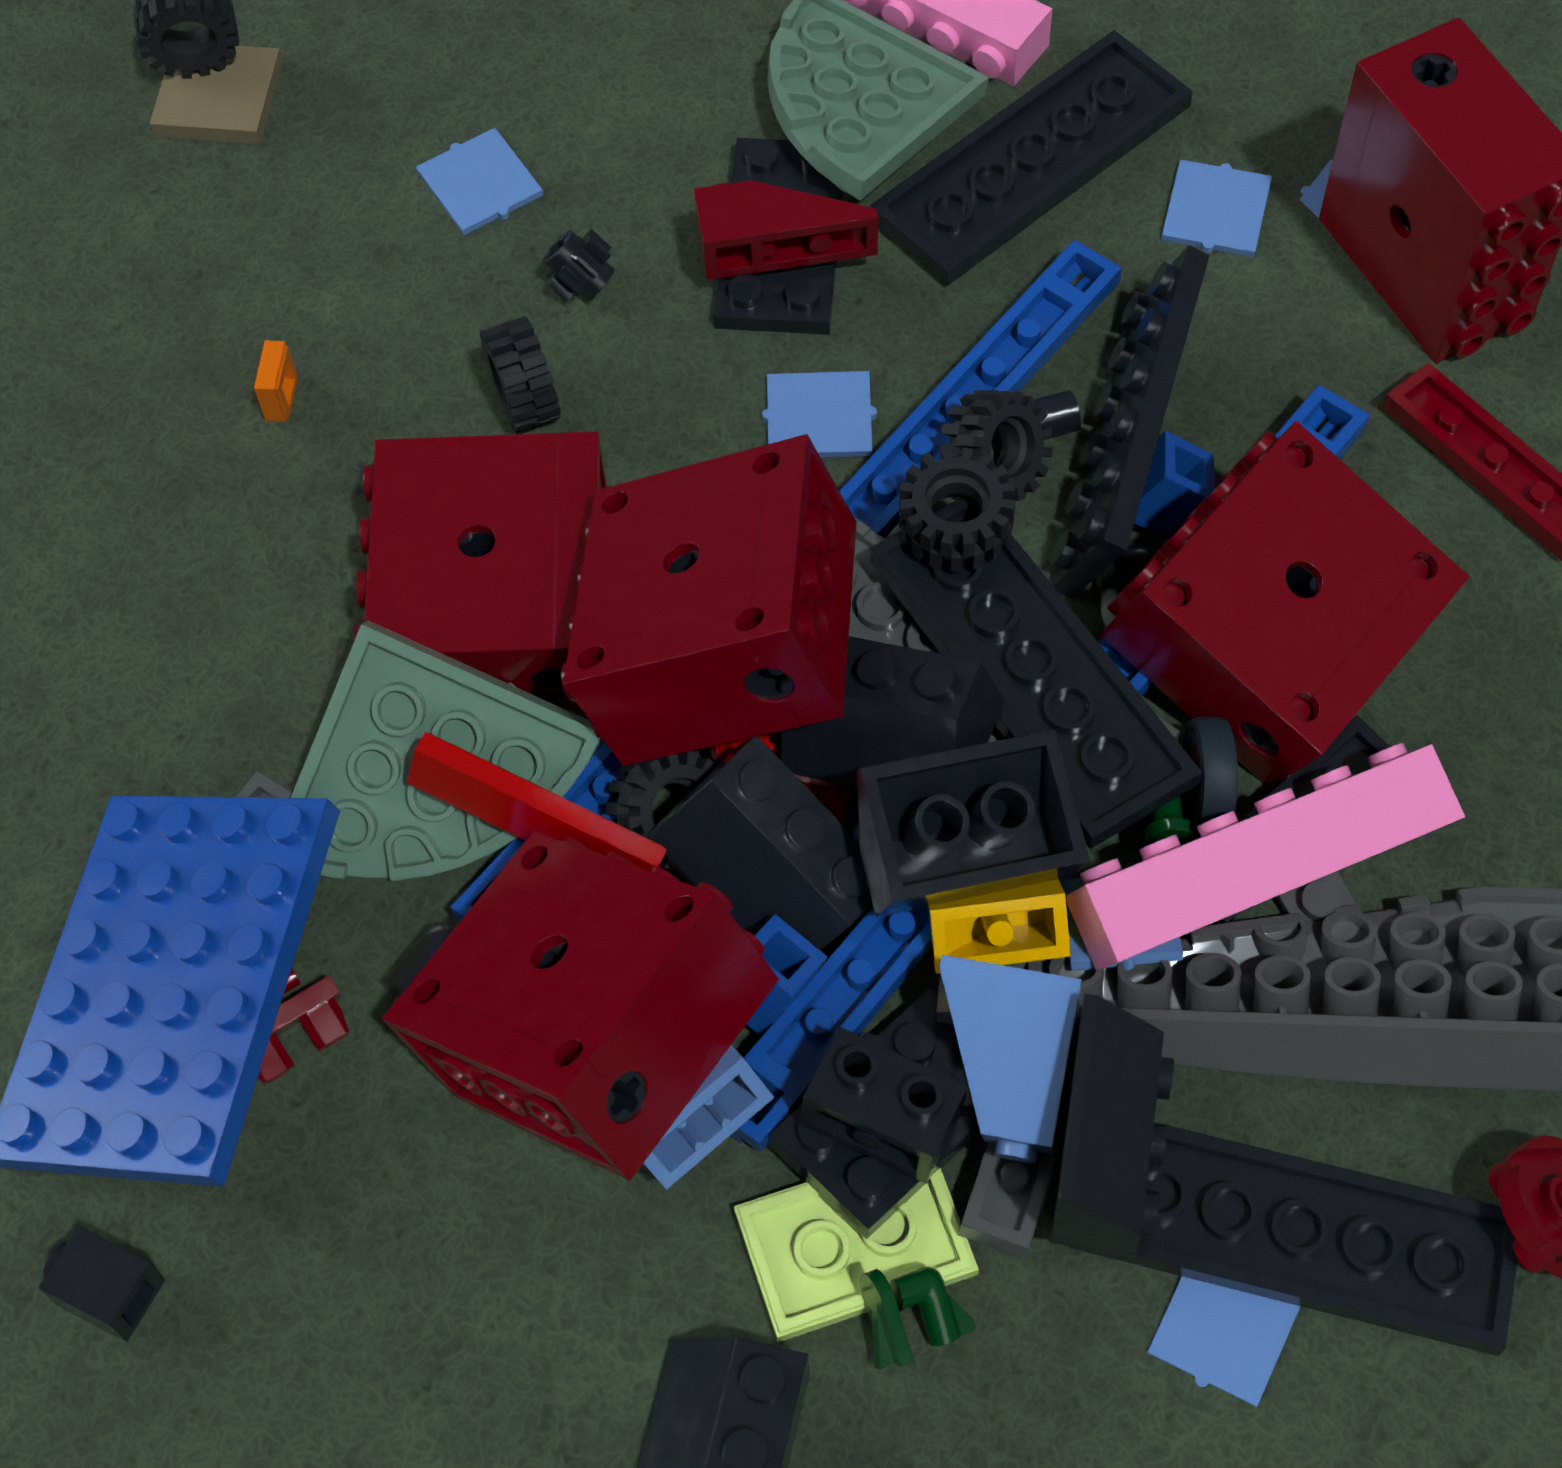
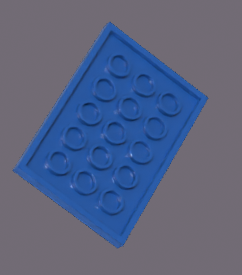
(165, 988)

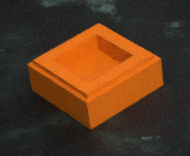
(276, 381)

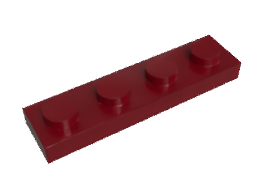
(1482, 452)

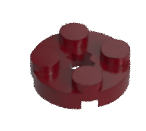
(1530, 1197)

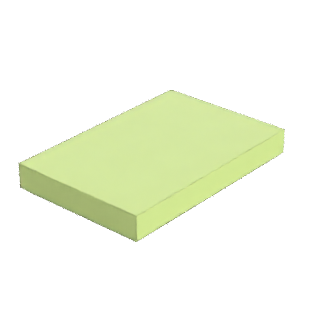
(814, 1258)

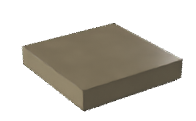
(223, 105)

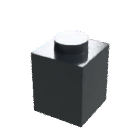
(100, 1282)

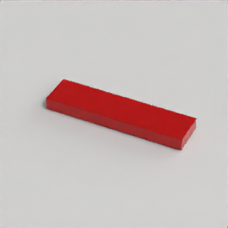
(518, 803)

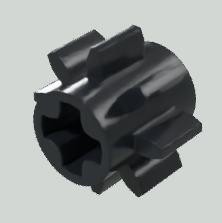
(578, 265)

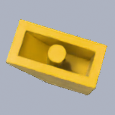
(1003, 926)

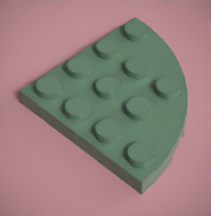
(861, 91)
(366, 746)

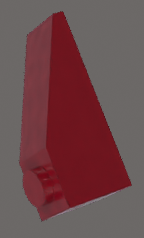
(771, 227)

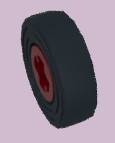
(1213, 750)

